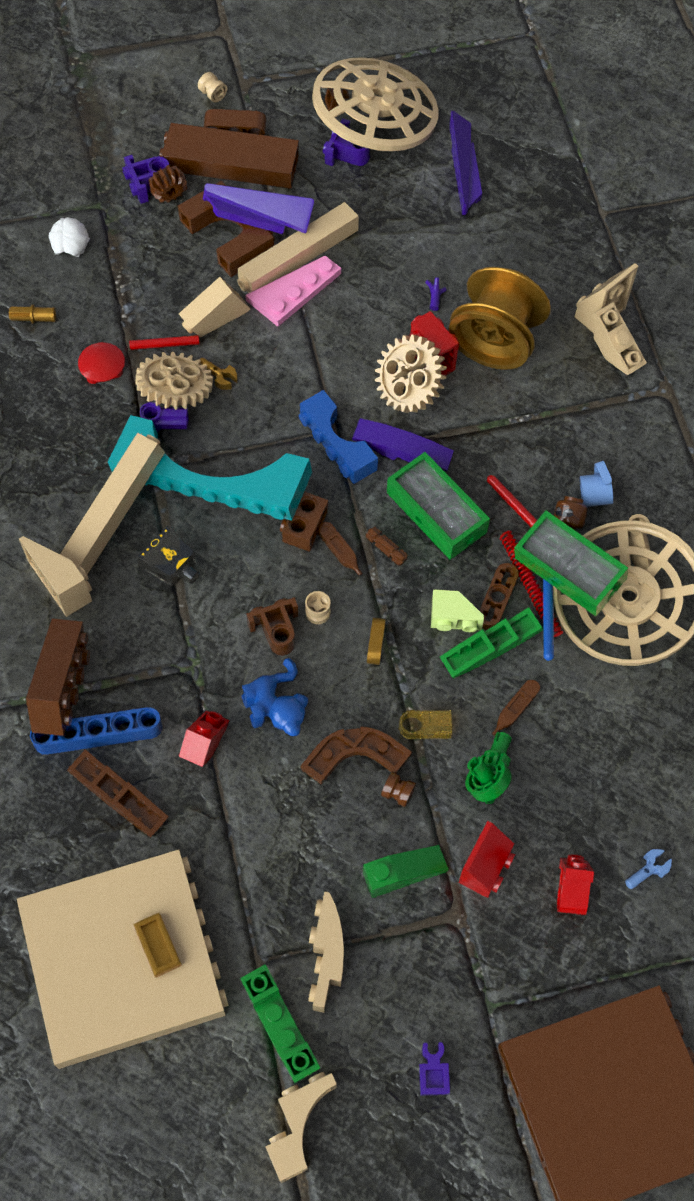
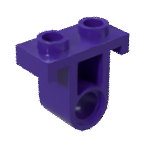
(345, 150)
(140, 173)

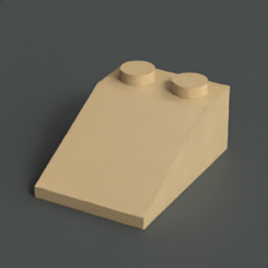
(615, 290)
(59, 575)

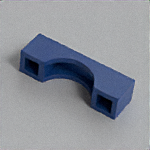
(354, 458)

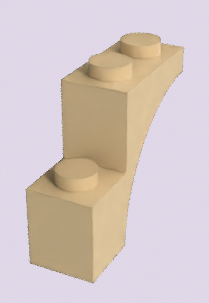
(296, 1104)

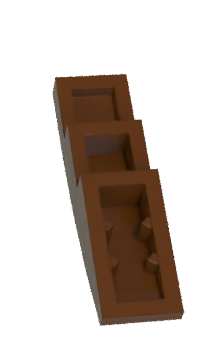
(117, 793)

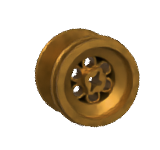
(499, 319)

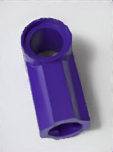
(165, 418)

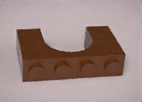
(249, 244)

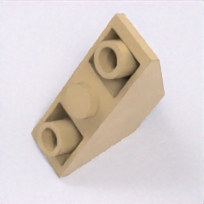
(616, 340)

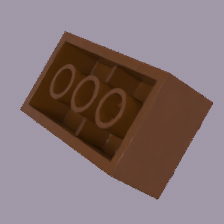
(57, 677)

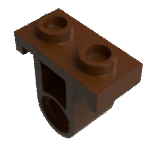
(276, 624)

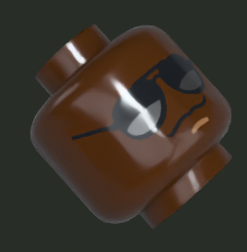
(571, 512)

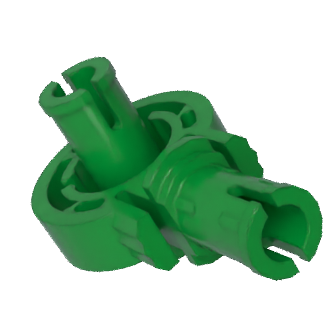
(490, 771)

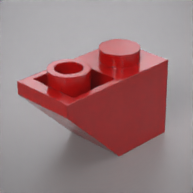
(203, 738)

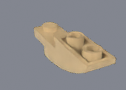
(327, 941)

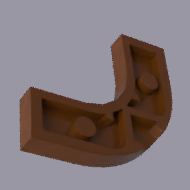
(352, 742)

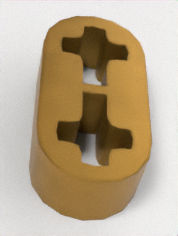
(376, 641)

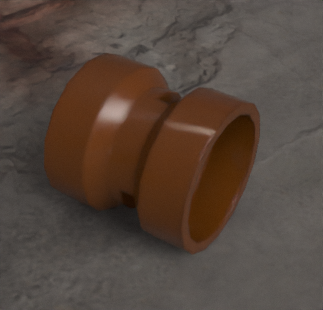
(398, 789)

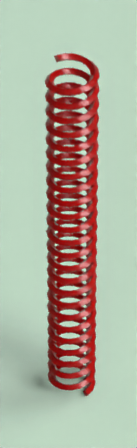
(526, 571)

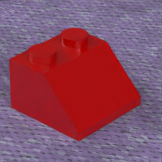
(487, 861)

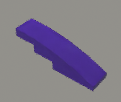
(400, 443)

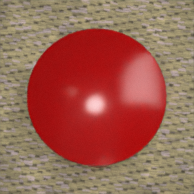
(101, 362)

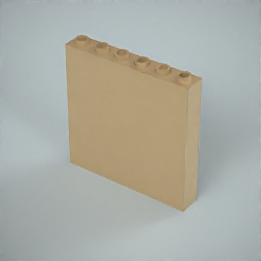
(94, 971)

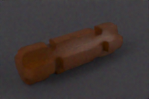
(385, 545)

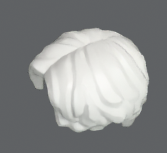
(69, 236)

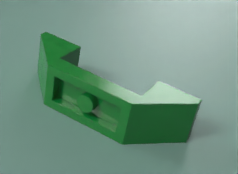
(279, 1024)

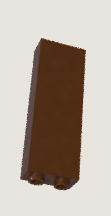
(231, 155)

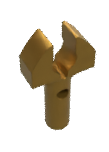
(220, 382)

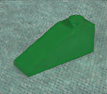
(403, 869)

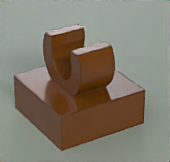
(330, 99)

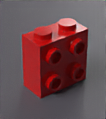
(434, 330)

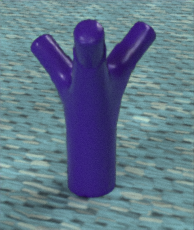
(435, 293)

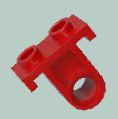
(574, 885)

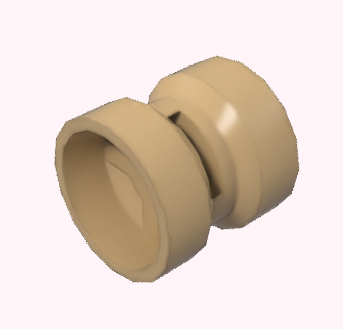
(213, 87)
(317, 601)

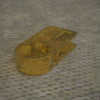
(434, 724)

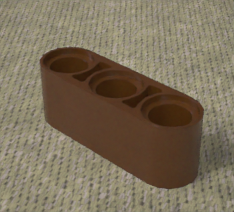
(236, 120)

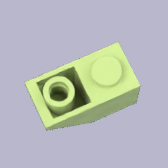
(454, 611)

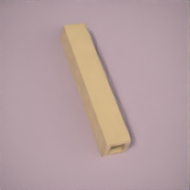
(298, 248)
(113, 501)

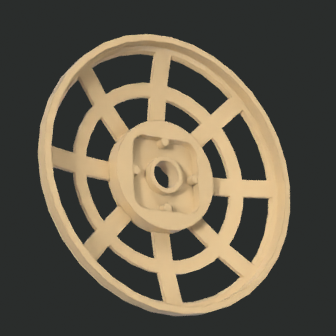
(365, 98)
(647, 592)

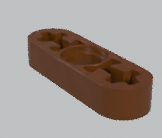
(506, 589)

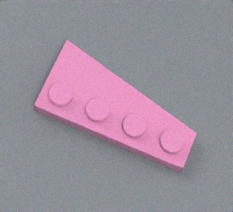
(291, 292)

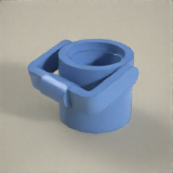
(597, 488)

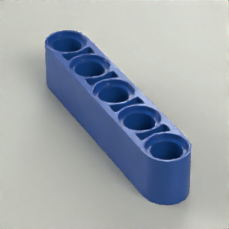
(109, 734)

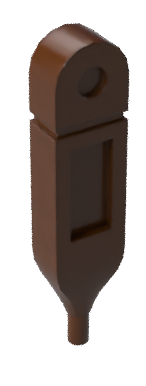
(338, 546)
(517, 705)

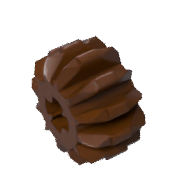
(168, 183)

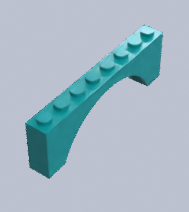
(269, 491)

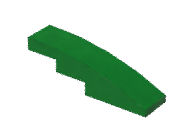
(491, 644)

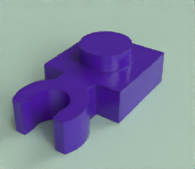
(434, 1075)

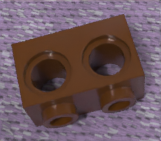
(305, 520)

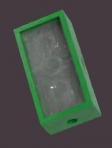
(437, 505)
(571, 563)

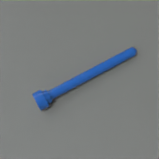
(548, 621)

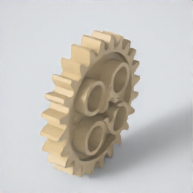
(403, 355)
(174, 380)

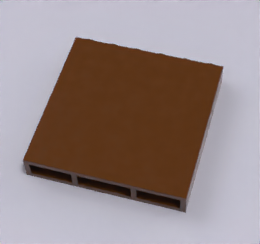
(608, 1098)

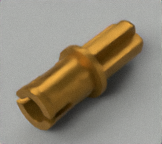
(32, 314)

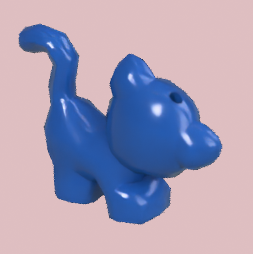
(284, 711)

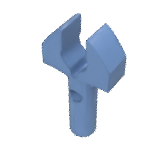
(649, 869)

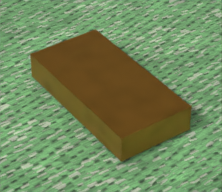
(157, 945)

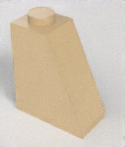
(213, 308)

